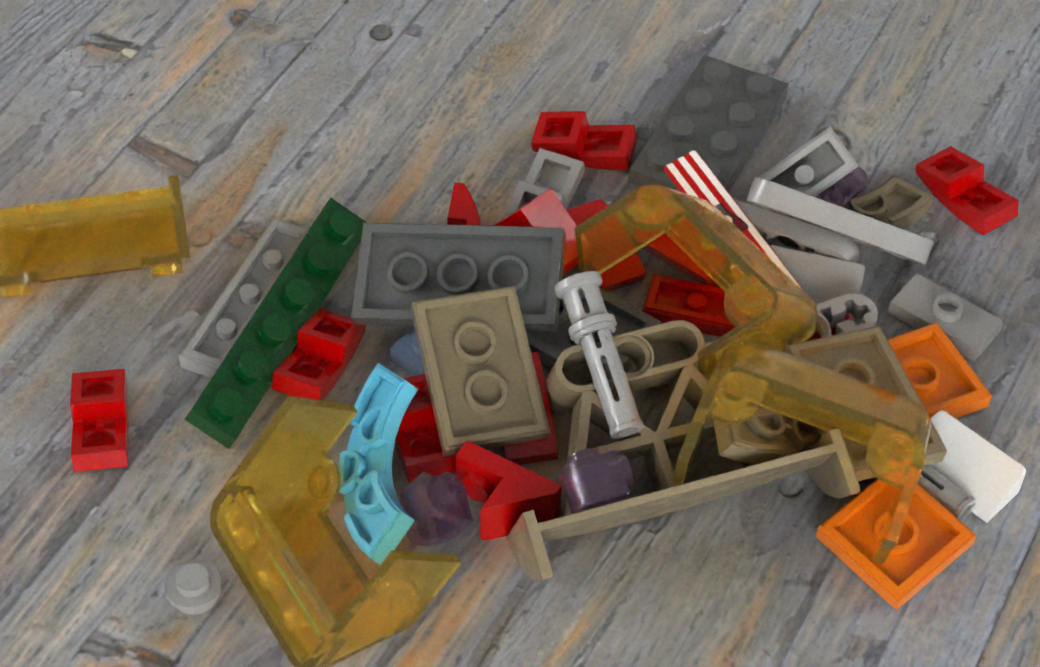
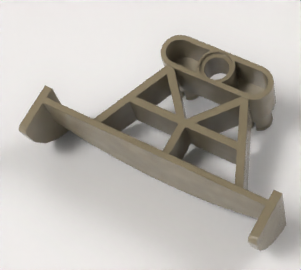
(662, 357)

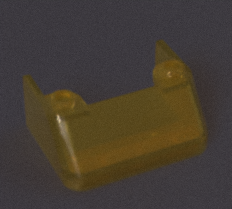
(93, 237)
(758, 294)
(884, 421)
(293, 557)

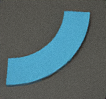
(371, 503)

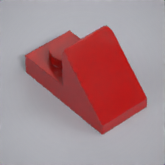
(505, 490)

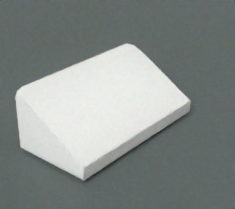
(977, 467)

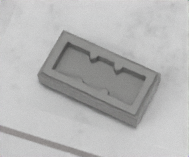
(966, 325)

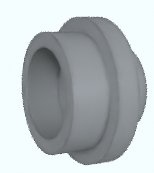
(193, 586)

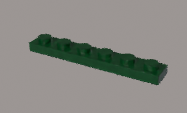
(274, 326)

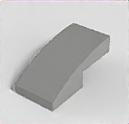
(548, 172)

